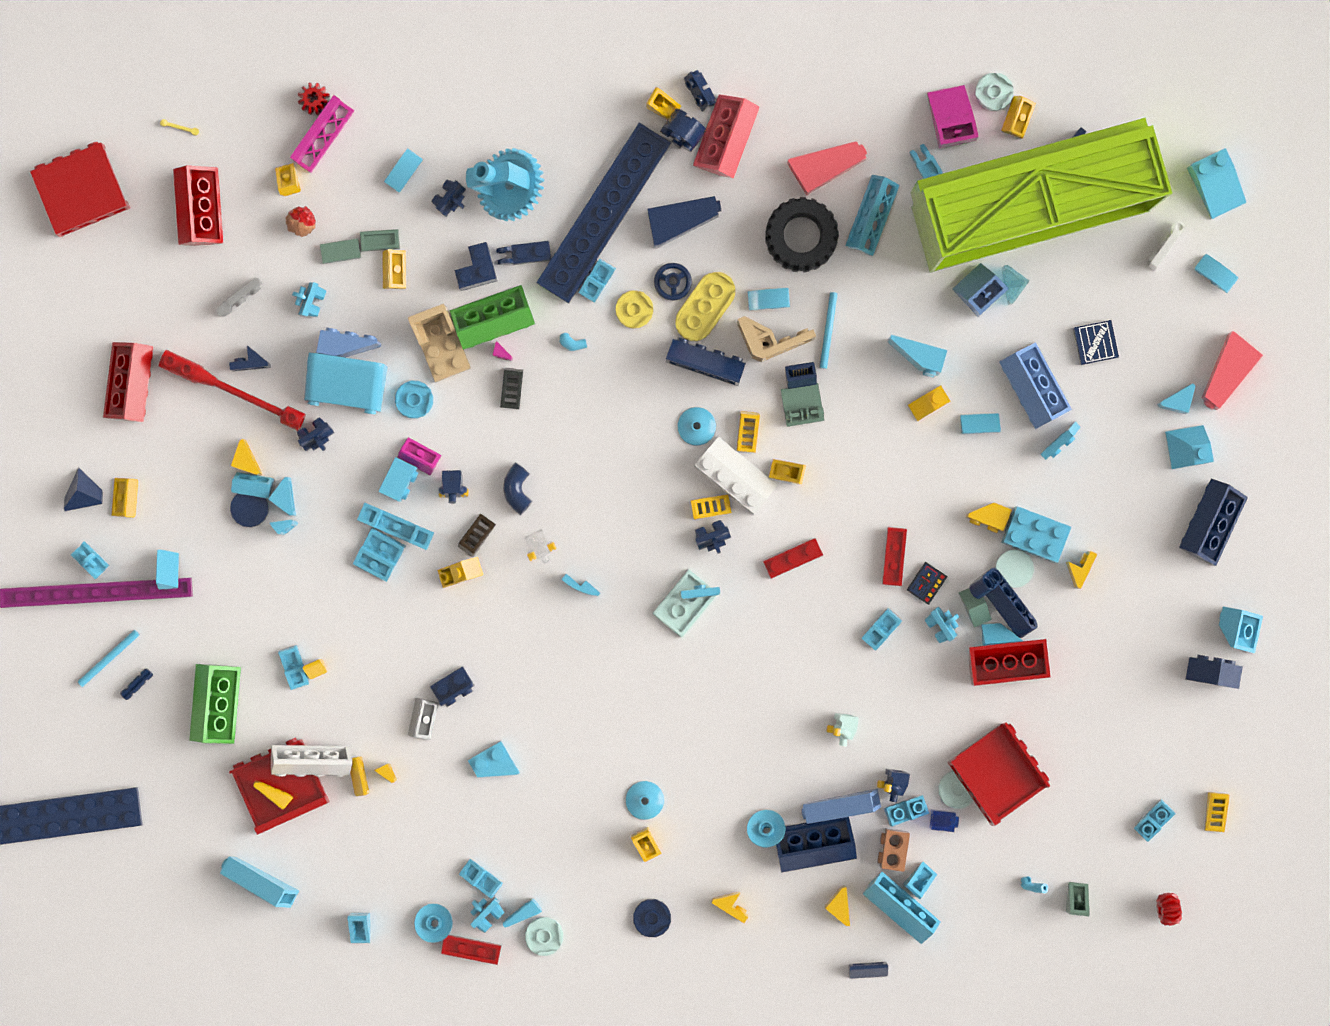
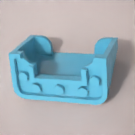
(345, 382)

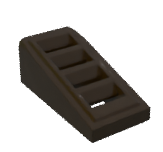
(472, 551)

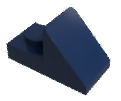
(254, 361)

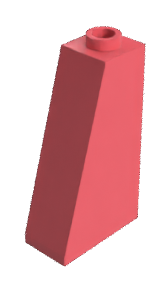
(823, 166)
(1230, 369)

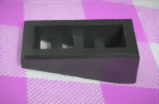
(511, 371)

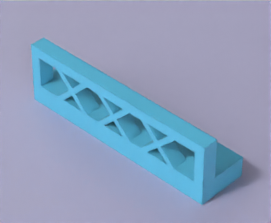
(869, 212)

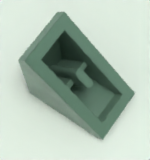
(976, 608)
(1078, 899)

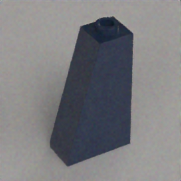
(678, 219)

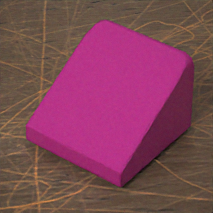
(500, 352)

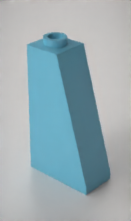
(259, 882)

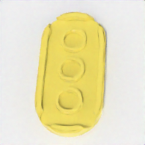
(705, 306)

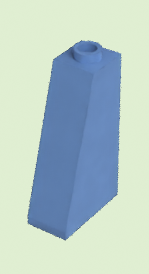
(841, 806)

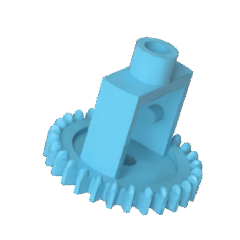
(507, 183)

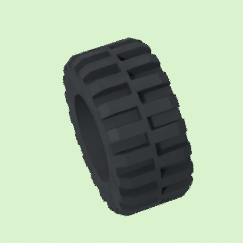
(820, 216)

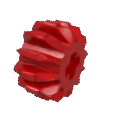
(311, 92)
(1169, 909)

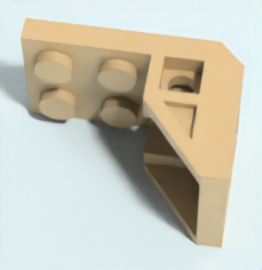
(755, 334)
(439, 342)

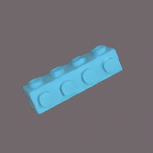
(901, 908)

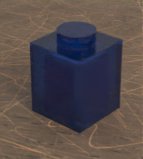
(943, 820)

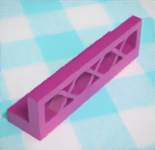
(316, 129)

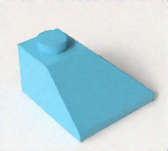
(1189, 447)
(1240, 628)

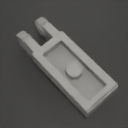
(238, 297)

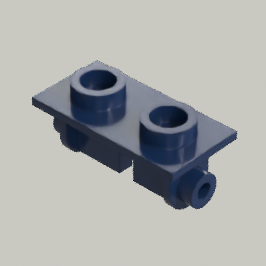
(695, 82)

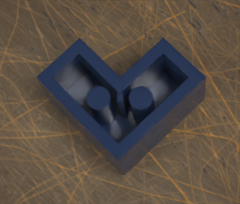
(482, 270)
(1215, 672)

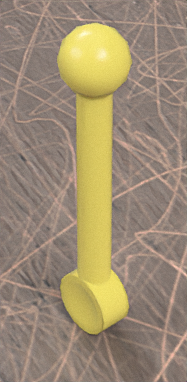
(194, 131)

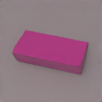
(419, 456)

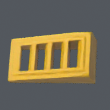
(751, 415)
(716, 498)
(277, 796)
(1225, 802)

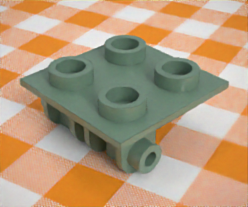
(802, 405)

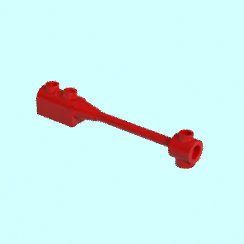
(197, 374)

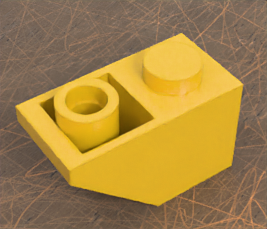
(991, 515)
(460, 572)

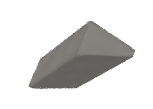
(423, 718)

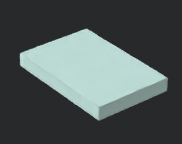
(681, 613)

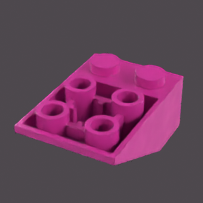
(952, 116)

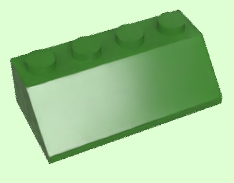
(492, 317)
(215, 703)

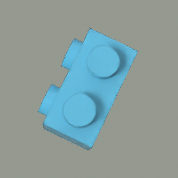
(398, 480)

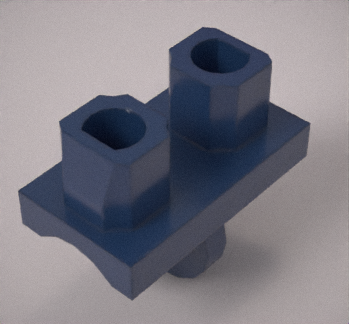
(451, 199)
(317, 437)
(714, 539)

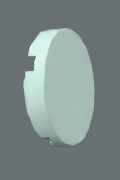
(994, 91)
(1015, 567)
(953, 792)
(544, 936)

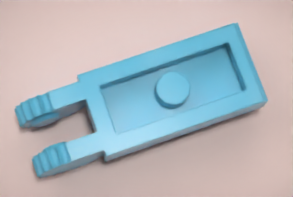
(929, 166)

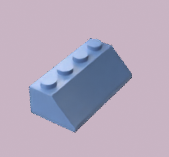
(1035, 385)

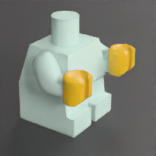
(845, 727)

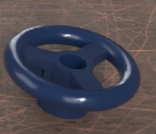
(684, 273)

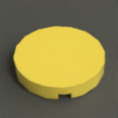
(634, 309)

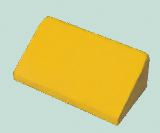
(1018, 116)
(394, 269)
(124, 497)
(359, 777)

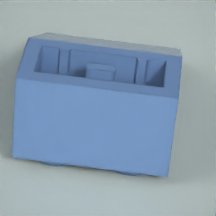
(344, 345)

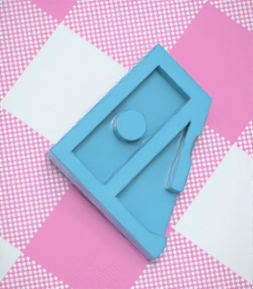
(1065, 438)
(493, 762)

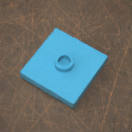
(700, 591)

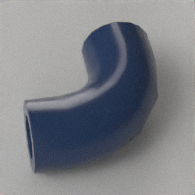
(513, 488)

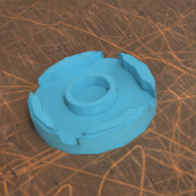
(414, 399)

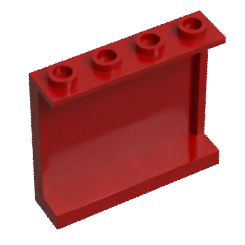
(79, 189)
(999, 773)
(306, 791)

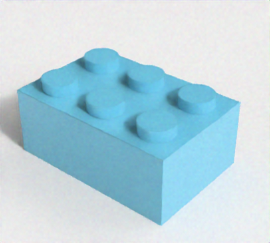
(1036, 534)

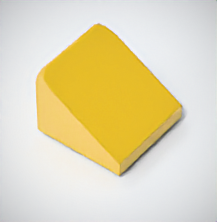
(315, 669)
(387, 772)

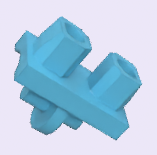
(313, 291)
(90, 560)
(947, 631)
(480, 921)

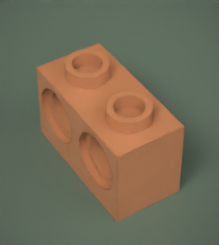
(899, 850)

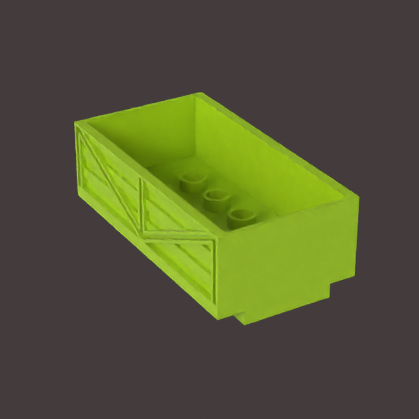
(1039, 194)

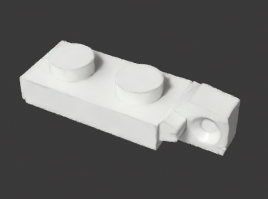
(1167, 243)

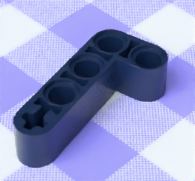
(1005, 601)

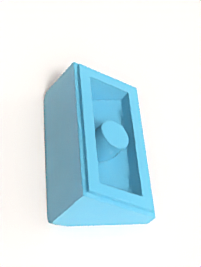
(980, 423)
(252, 485)
(283, 527)
(167, 569)

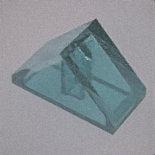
(1015, 283)

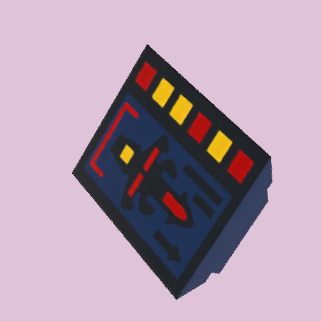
(927, 583)

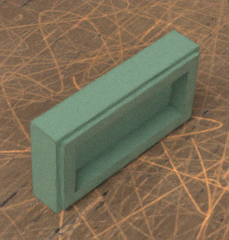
(379, 240)
(340, 251)

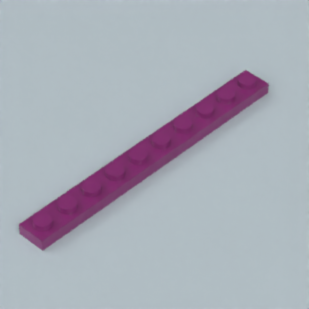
(91, 593)

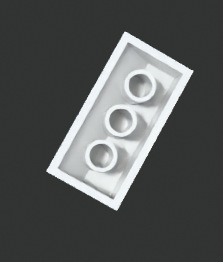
(735, 475)
(310, 760)

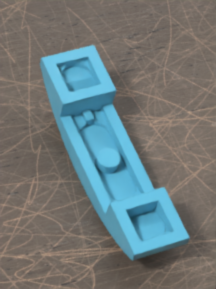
(395, 526)

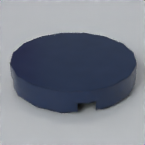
(249, 510)
(652, 918)

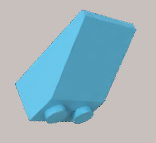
(1217, 183)
(920, 355)

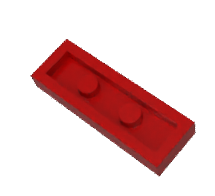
(894, 556)
(793, 558)
(471, 949)

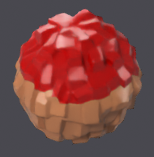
(300, 221)

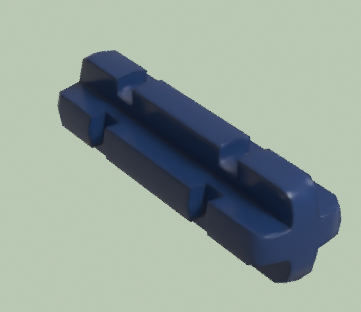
(136, 684)

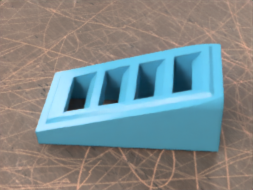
(528, 910)

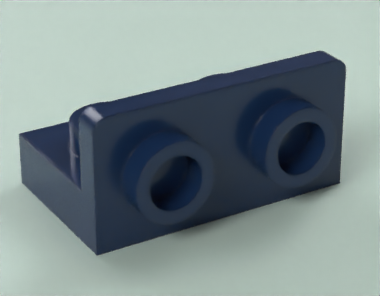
(452, 686)

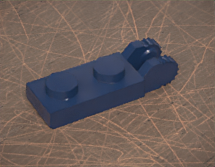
(526, 253)

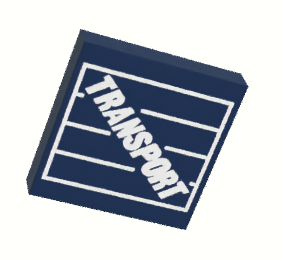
(1096, 342)

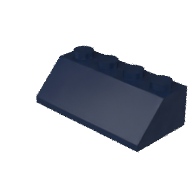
(705, 362)
(1213, 521)
(816, 844)

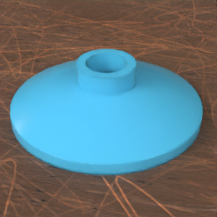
(694, 436)
(650, 791)
(762, 820)
(424, 920)

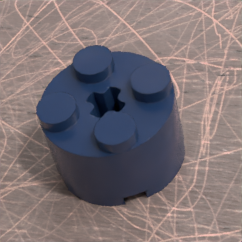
(683, 130)

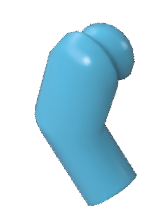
(570, 344)
(1034, 887)

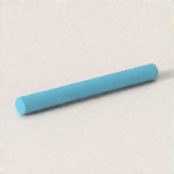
(828, 330)
(108, 658)

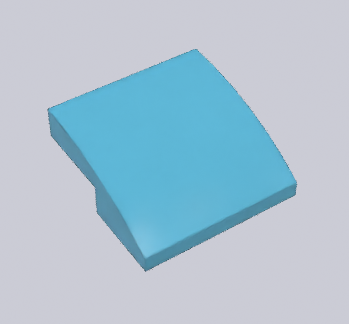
(379, 554)

